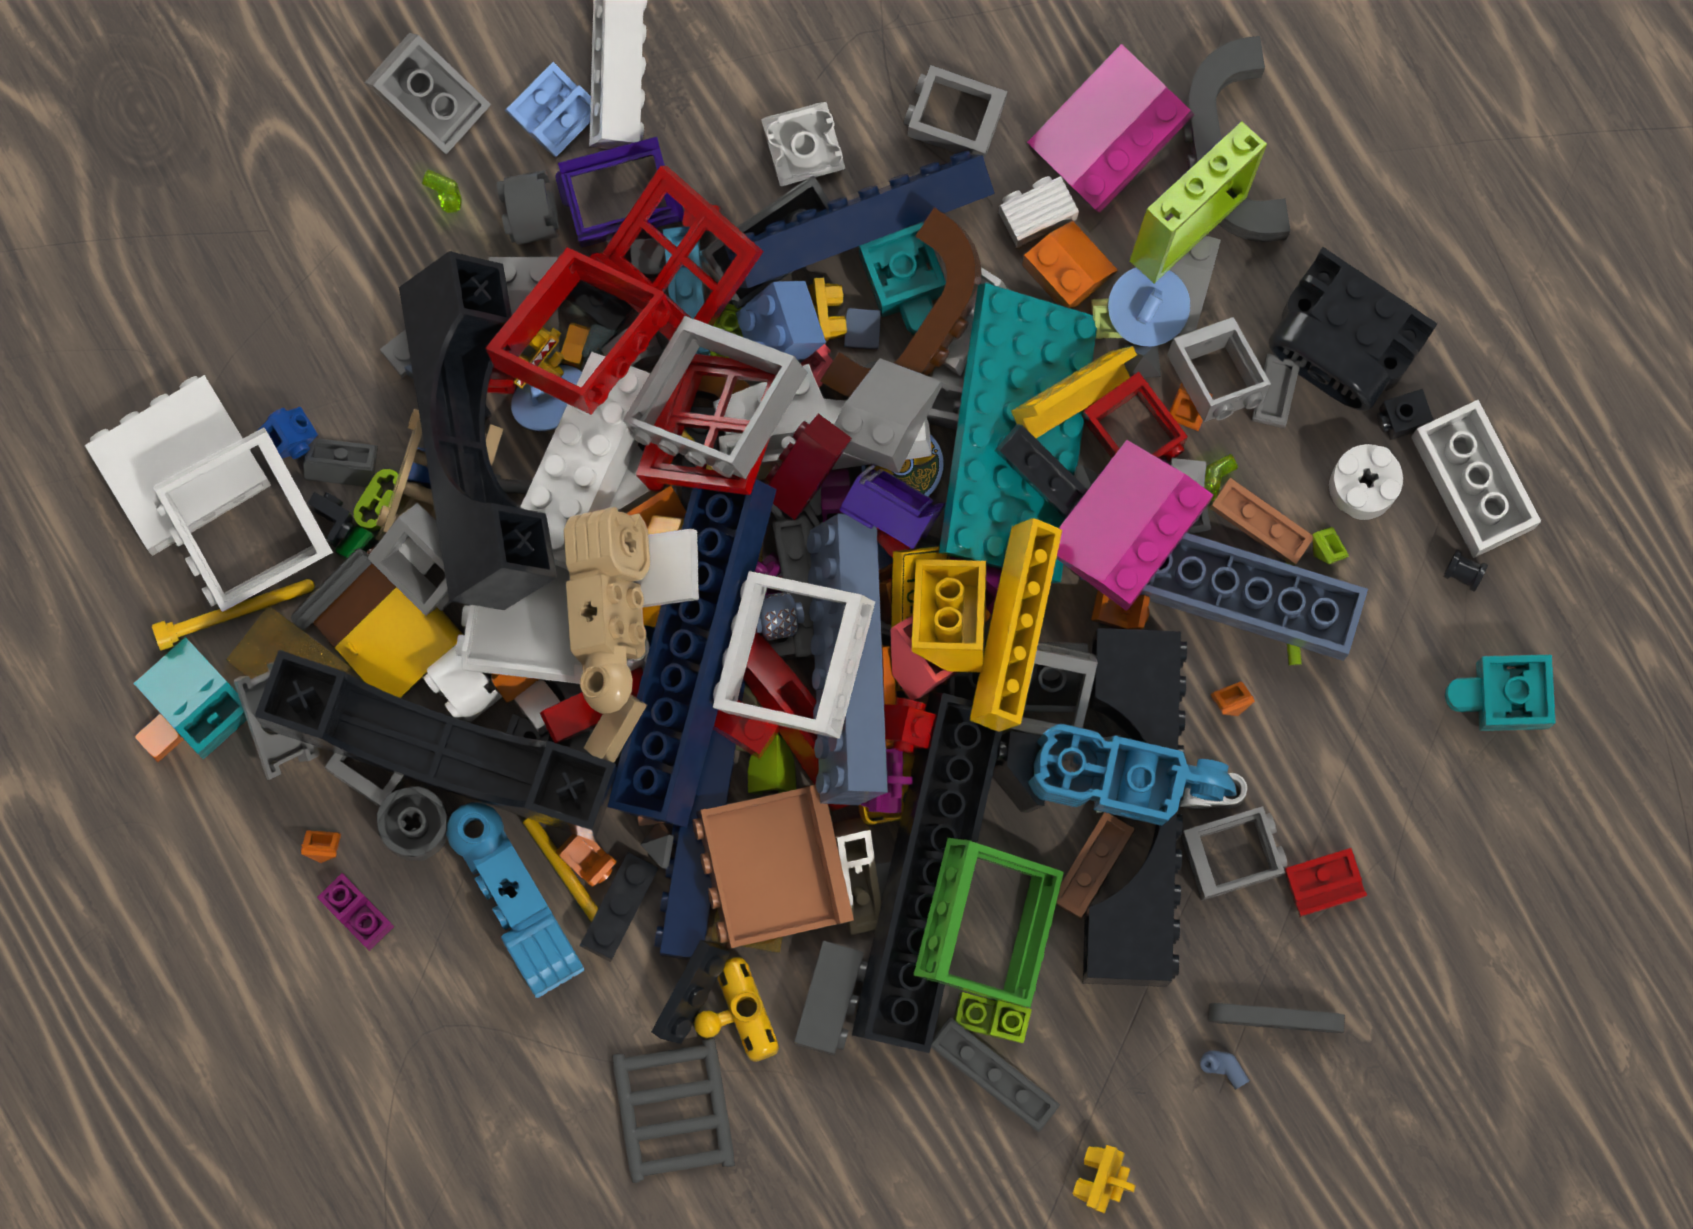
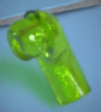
(447, 190)
(1215, 471)

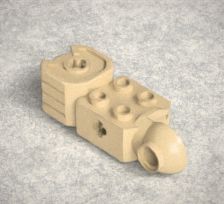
(604, 605)

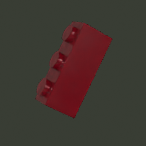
(806, 464)

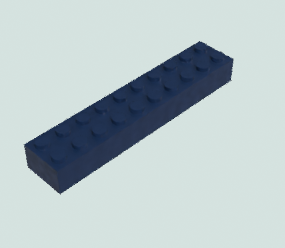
(684, 662)

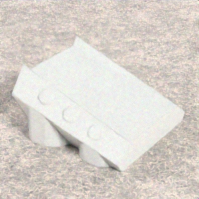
(803, 143)

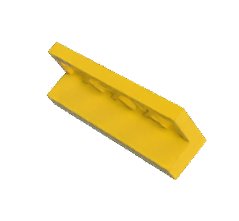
(1074, 392)

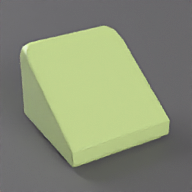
(1100, 314)

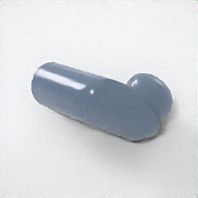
(1226, 1064)

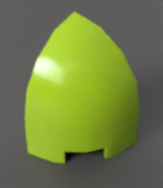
(773, 770)

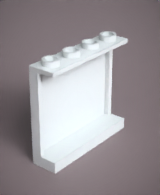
(162, 443)
(523, 639)

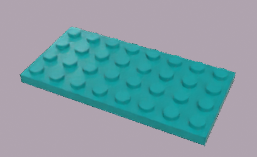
(1013, 355)

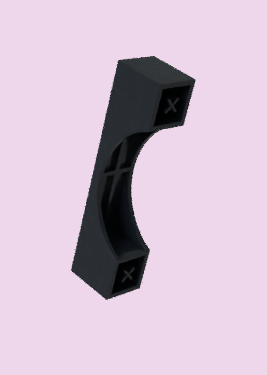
(487, 542)
(396, 735)
(1135, 929)

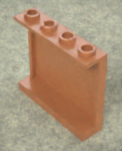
(772, 867)

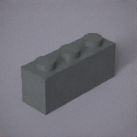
(830, 999)

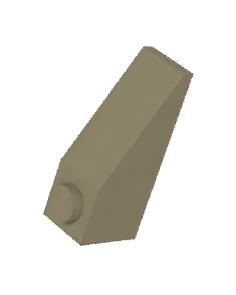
(860, 873)

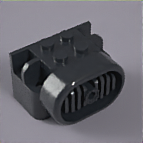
(1348, 333)

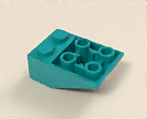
(193, 698)

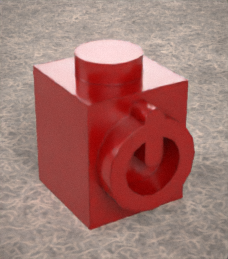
(908, 725)

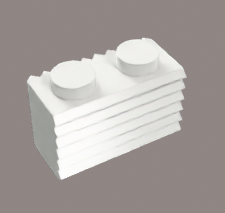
(1038, 210)

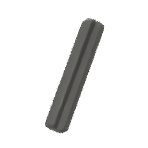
(331, 589)

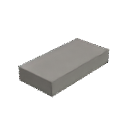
(1278, 400)

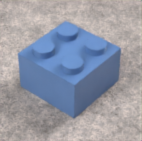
(783, 319)

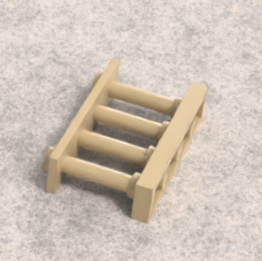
(388, 514)

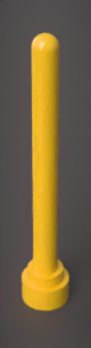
(169, 633)

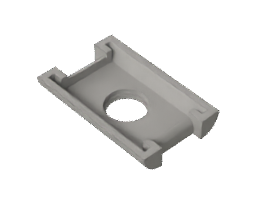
(271, 747)

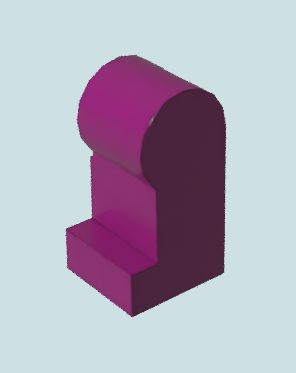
(834, 491)

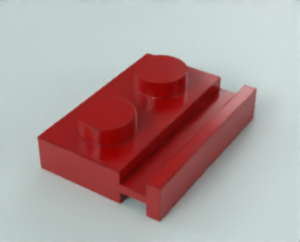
(1325, 882)

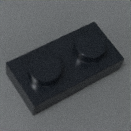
(600, 305)

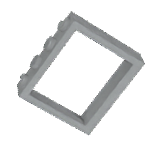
(670, 369)

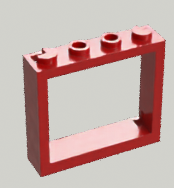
(546, 299)

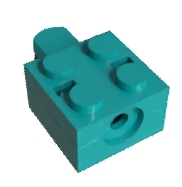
(901, 277)
(1507, 697)

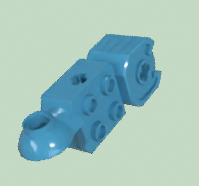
(1122, 775)
(535, 937)

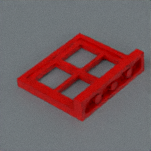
(706, 218)
(655, 464)

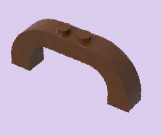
(946, 317)

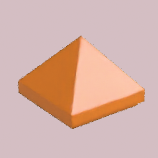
(1233, 699)
(320, 845)

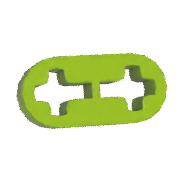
(371, 496)

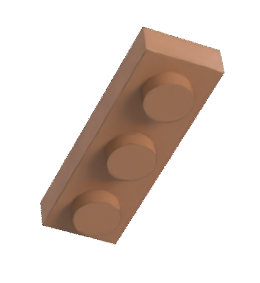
(1261, 522)
(1093, 864)

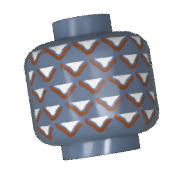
(779, 616)

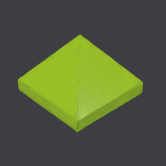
(1328, 546)

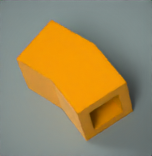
(574, 345)

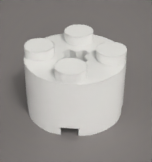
(1376, 465)
(467, 691)

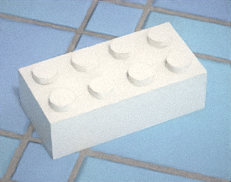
(1475, 478)

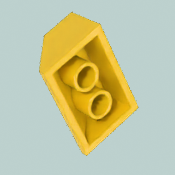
(950, 613)

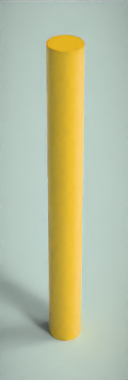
(562, 869)

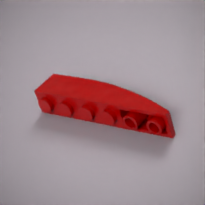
(783, 691)

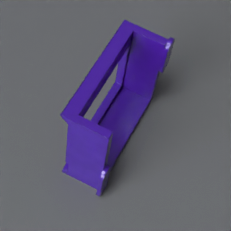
(604, 232)
(891, 506)

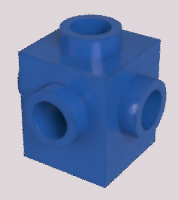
(290, 432)

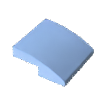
(552, 109)

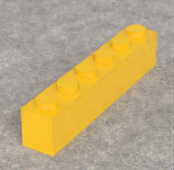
(1016, 625)

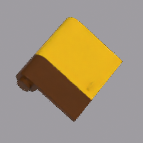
(385, 633)

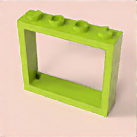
(1197, 202)

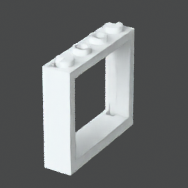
(198, 563)
(842, 666)

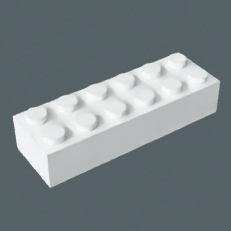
(585, 457)

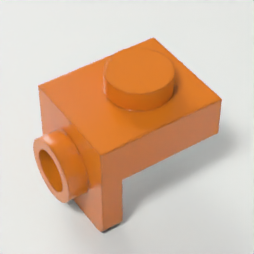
(1113, 615)
(586, 859)

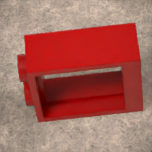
(1120, 395)

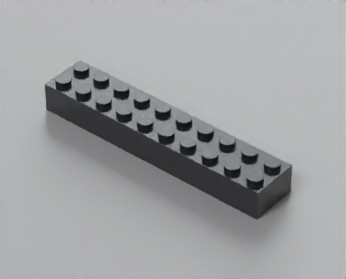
(940, 804)

